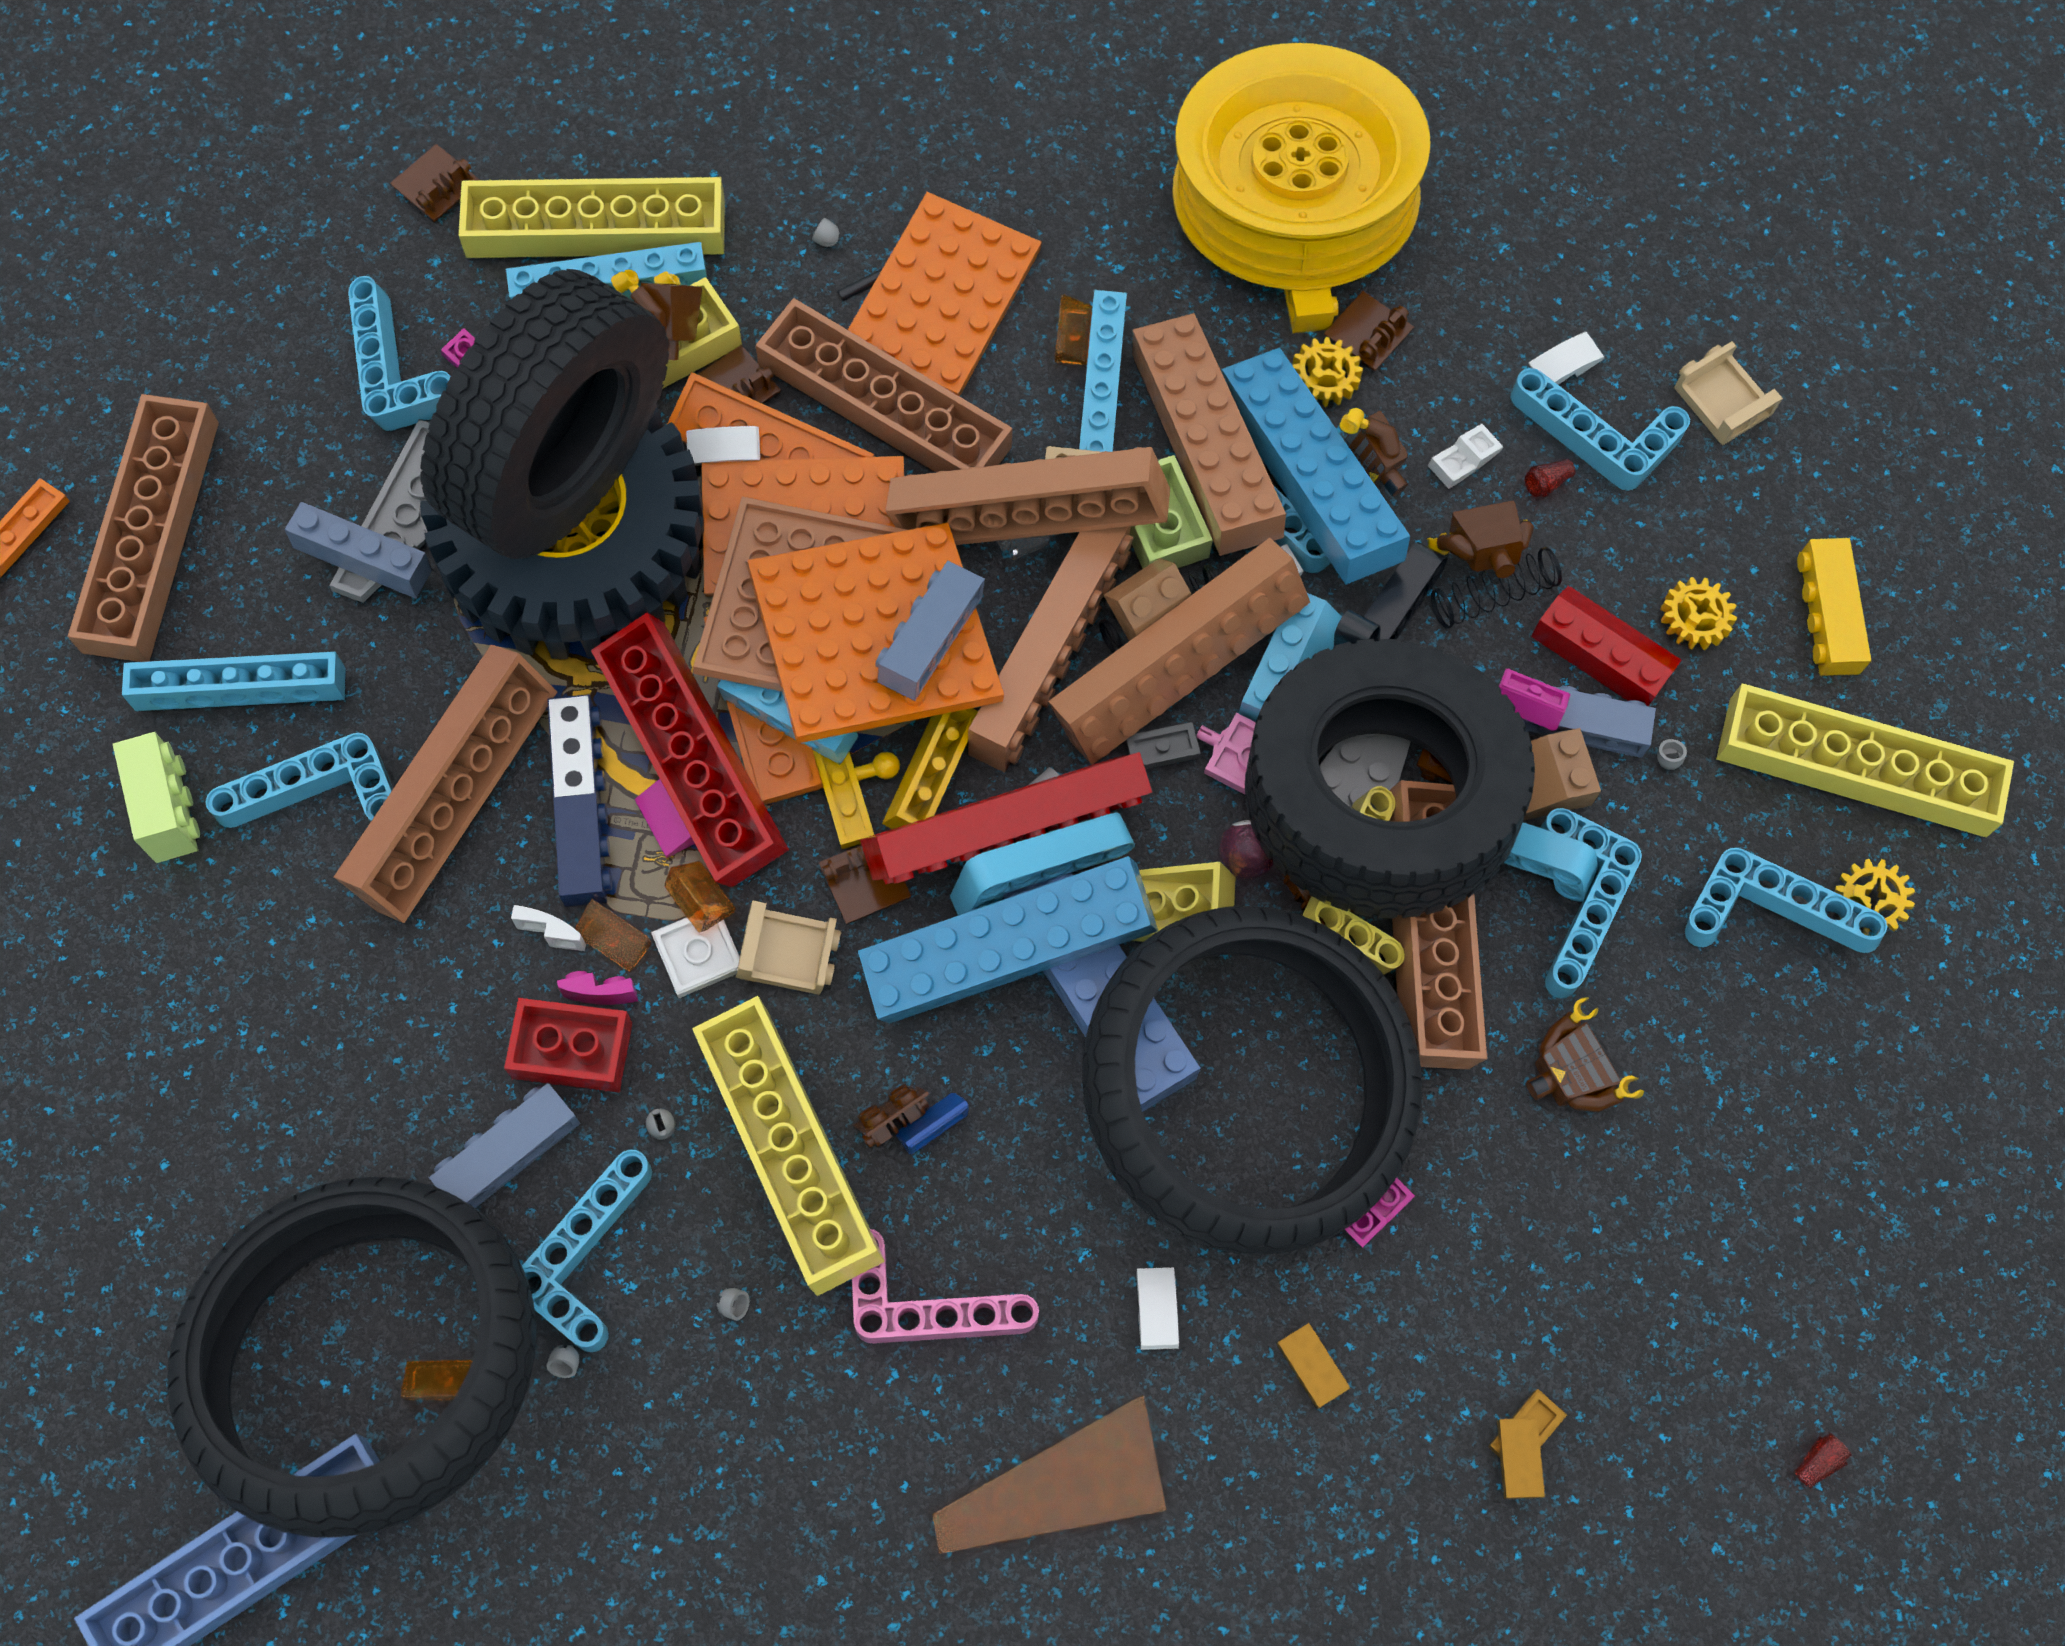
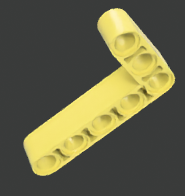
(1366, 936)

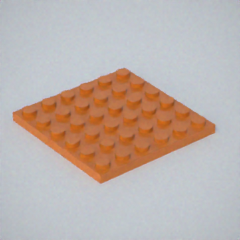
(837, 610)

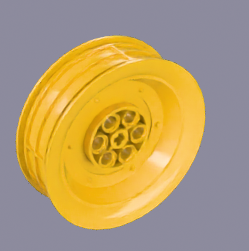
(1299, 165)

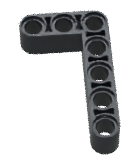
(1397, 599)

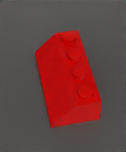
(1605, 647)

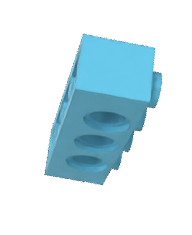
(771, 708)

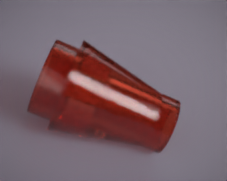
(1545, 478)
(1822, 1460)

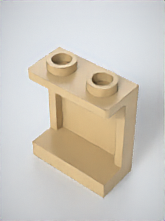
(1724, 394)
(787, 950)

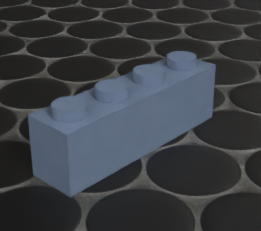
(358, 550)
(929, 630)
(1605, 722)
(507, 1147)

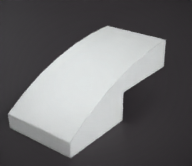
(1568, 358)
(724, 444)
(1466, 456)
(557, 932)
(1157, 1308)

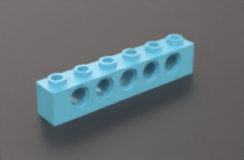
(682, 260)
(1103, 371)
(234, 681)

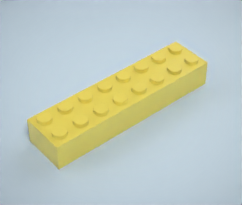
(589, 216)
(1865, 760)
(788, 1146)

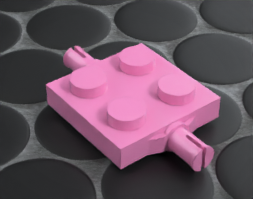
(1229, 751)

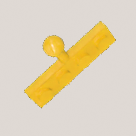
(845, 795)

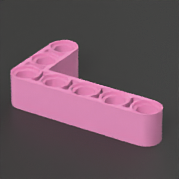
(928, 1310)

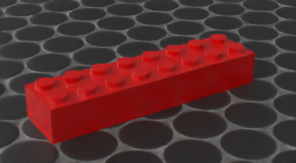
(689, 751)
(1010, 815)

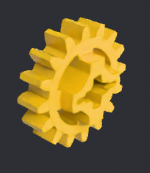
(1325, 367)
(1714, 615)
(1891, 900)

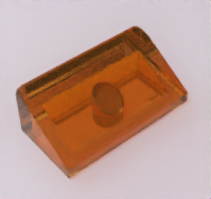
(1073, 331)
(698, 895)
(612, 935)
(433, 1379)

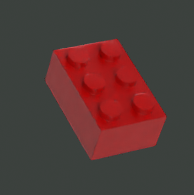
(568, 1045)

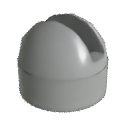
(826, 233)
(1668, 751)
(668, 1120)
(739, 1308)
(563, 1361)

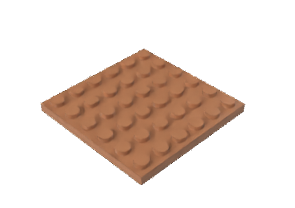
(734, 635)

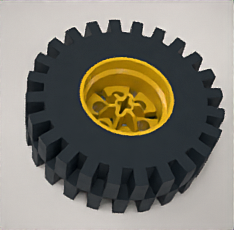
(588, 581)

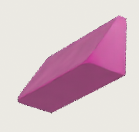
(1535, 699)
(664, 819)

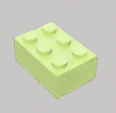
(1184, 535)
(156, 797)

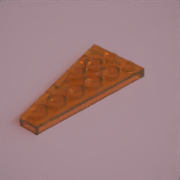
(1080, 1482)

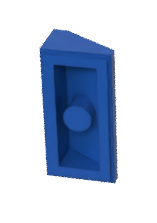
(933, 1123)

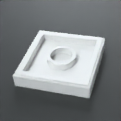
(695, 957)

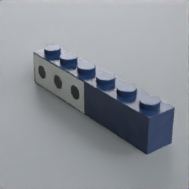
(578, 801)

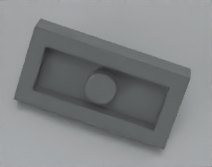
(1165, 745)

